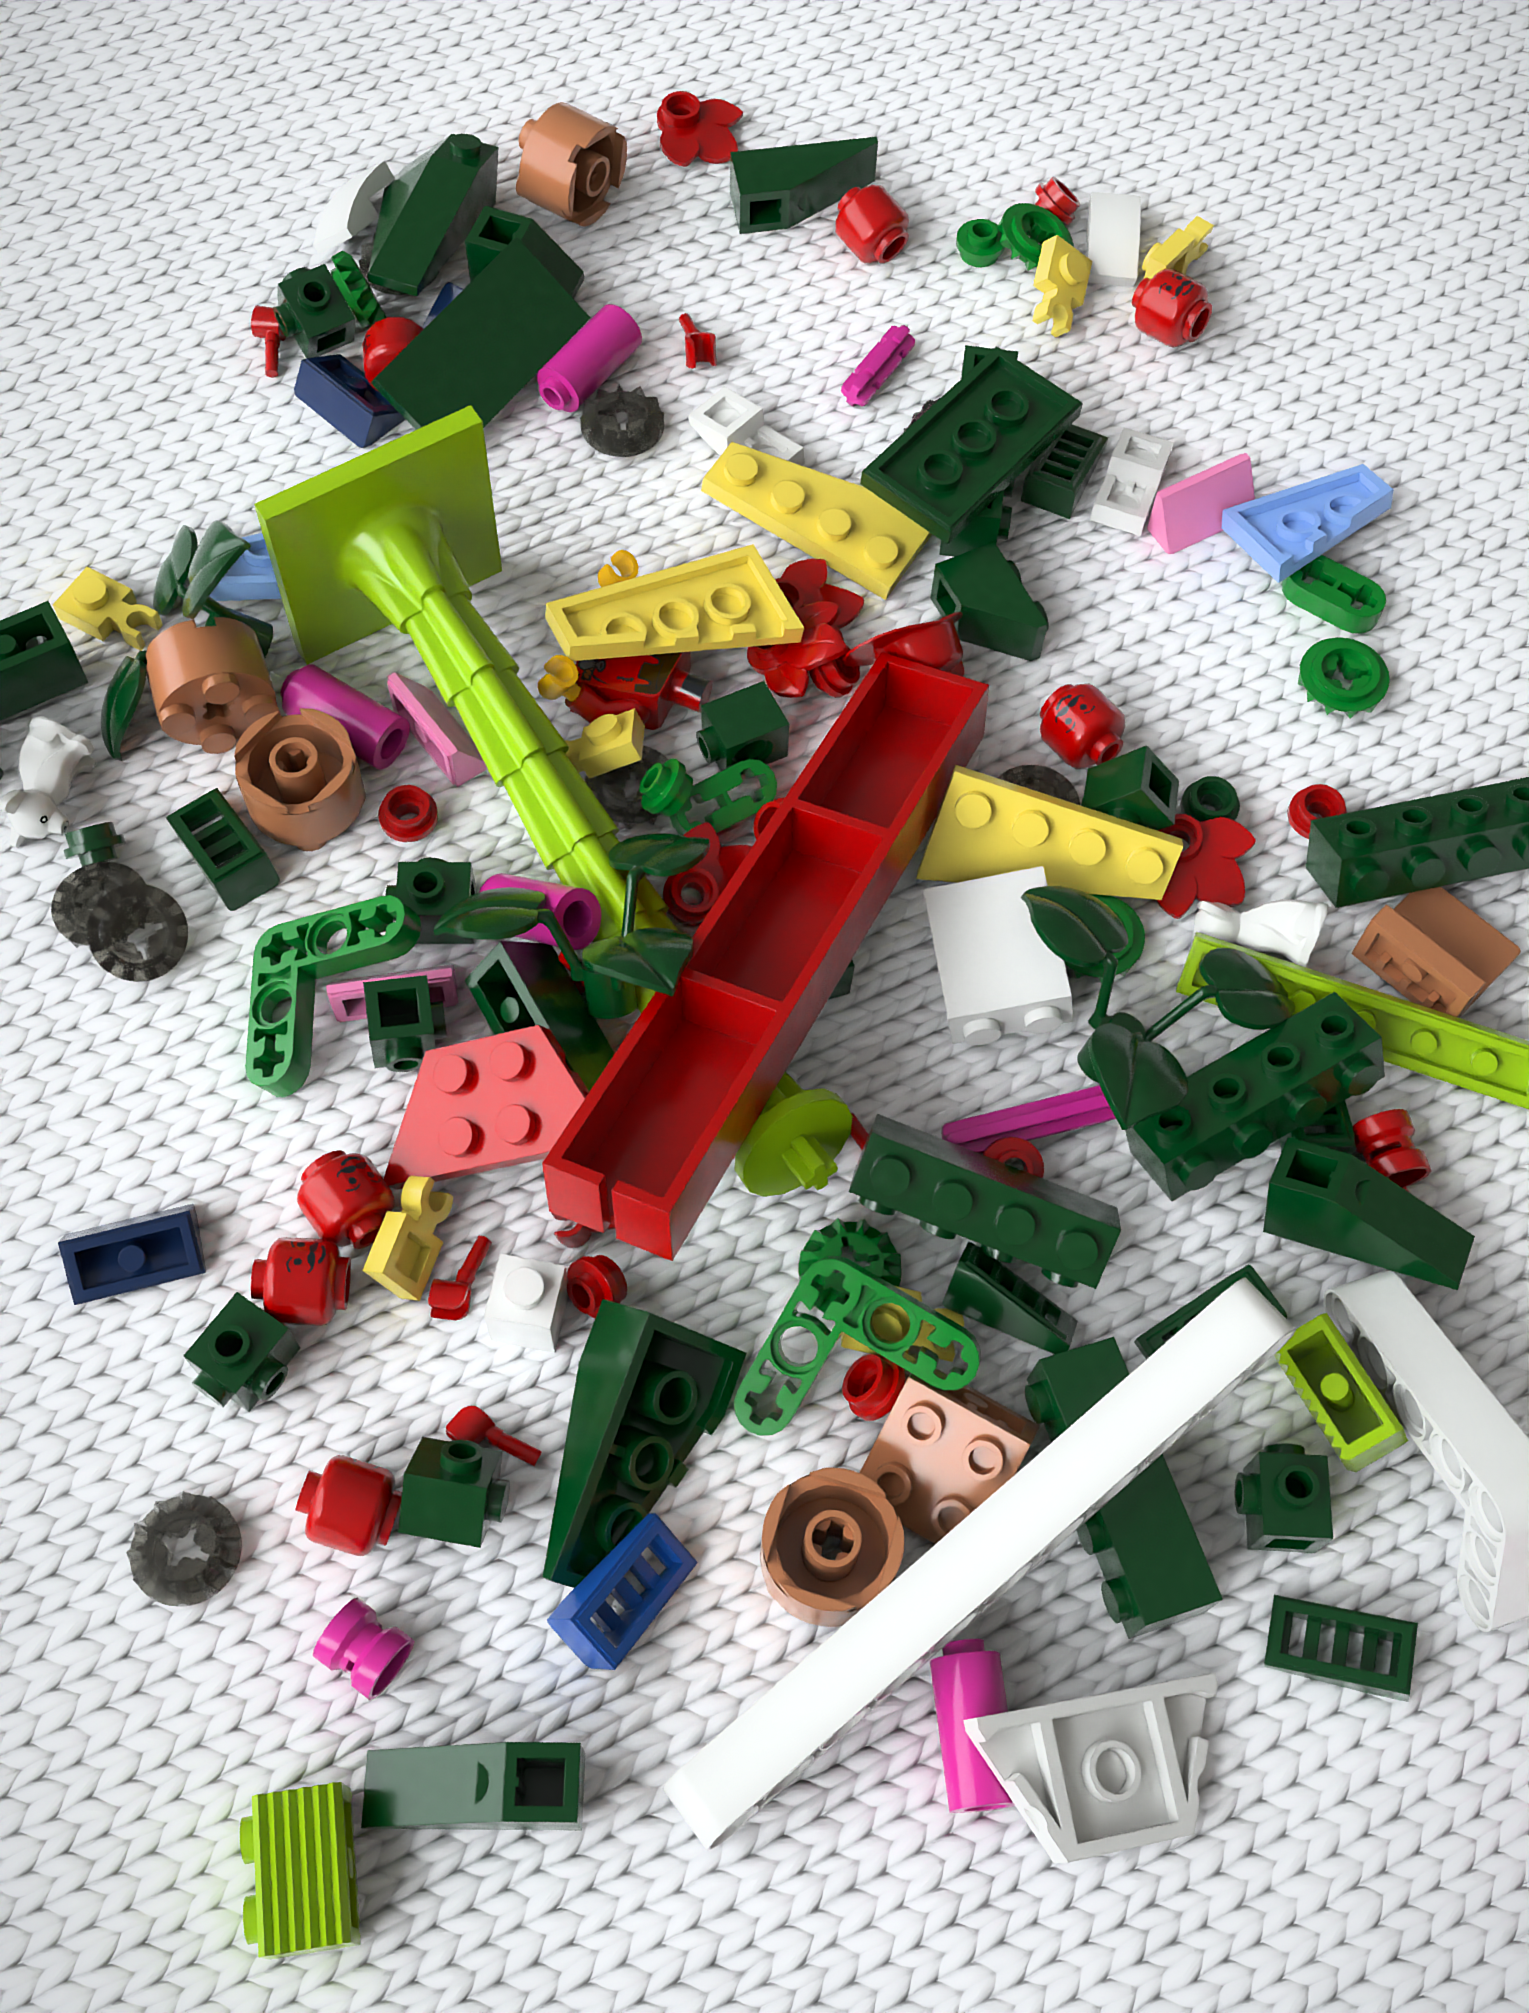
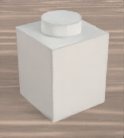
(527, 1303)

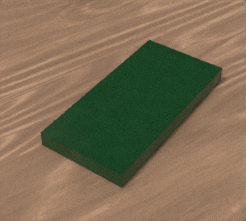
(483, 342)
(971, 444)

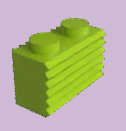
(1340, 1394)
(302, 1871)

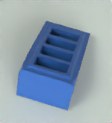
(587, 1599)

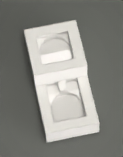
(351, 208)
(1113, 238)
(732, 418)
(1131, 481)

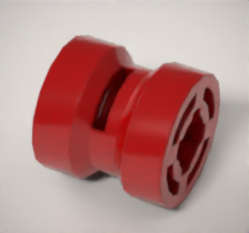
(1389, 1146)

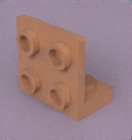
(1435, 951)
(945, 1454)

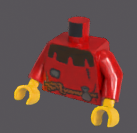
(625, 683)

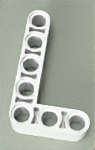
(1457, 1429)

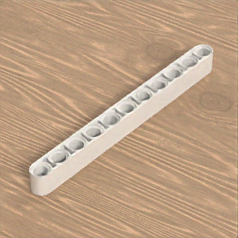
(975, 1564)

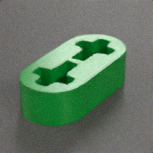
(1334, 594)
(717, 787)

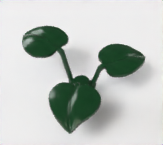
(204, 568)
(612, 965)
(1133, 1071)

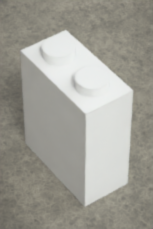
(993, 962)

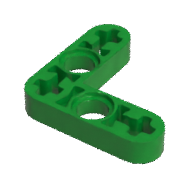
(297, 978)
(854, 1319)

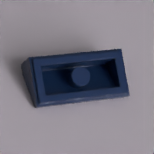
(345, 399)
(132, 1254)

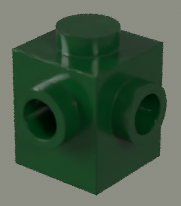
(314, 311)
(1133, 789)
(430, 890)
(402, 1022)
(242, 1355)
(453, 1492)
(1285, 1500)

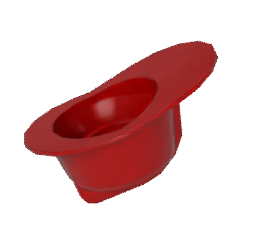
(926, 643)

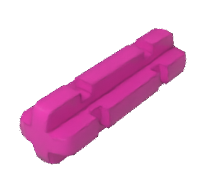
(878, 365)

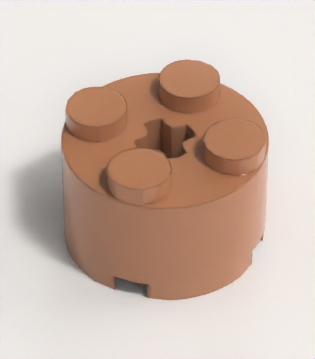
(570, 163)
(209, 682)
(299, 777)
(802, 1517)

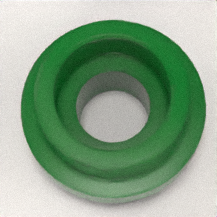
(979, 242)
(665, 788)

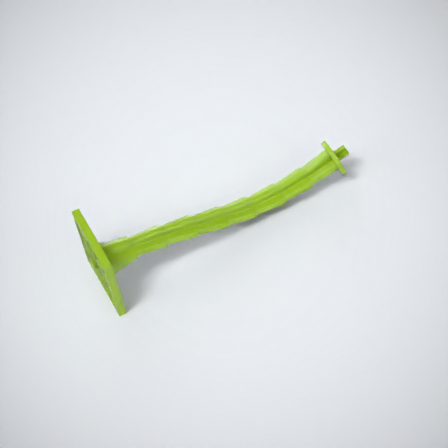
(400, 546)

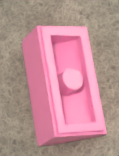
(1195, 505)
(436, 729)
(349, 999)

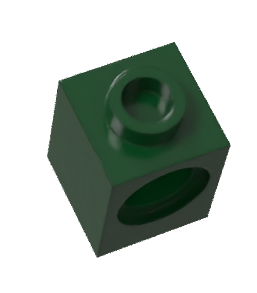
(743, 728)

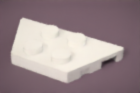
(1103, 1766)

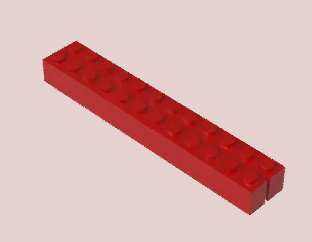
(764, 961)

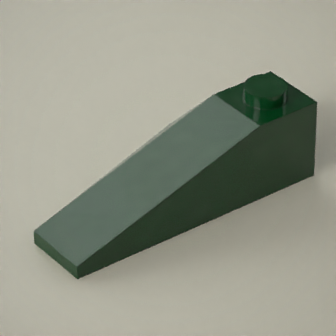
(431, 211)
(634, 1418)

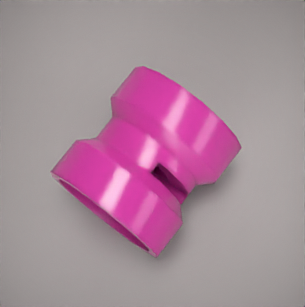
(362, 1647)

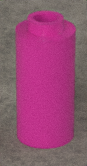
(589, 358)
(372, 728)
(573, 907)
(965, 1687)

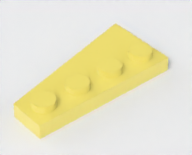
(819, 515)
(684, 608)
(1005, 828)

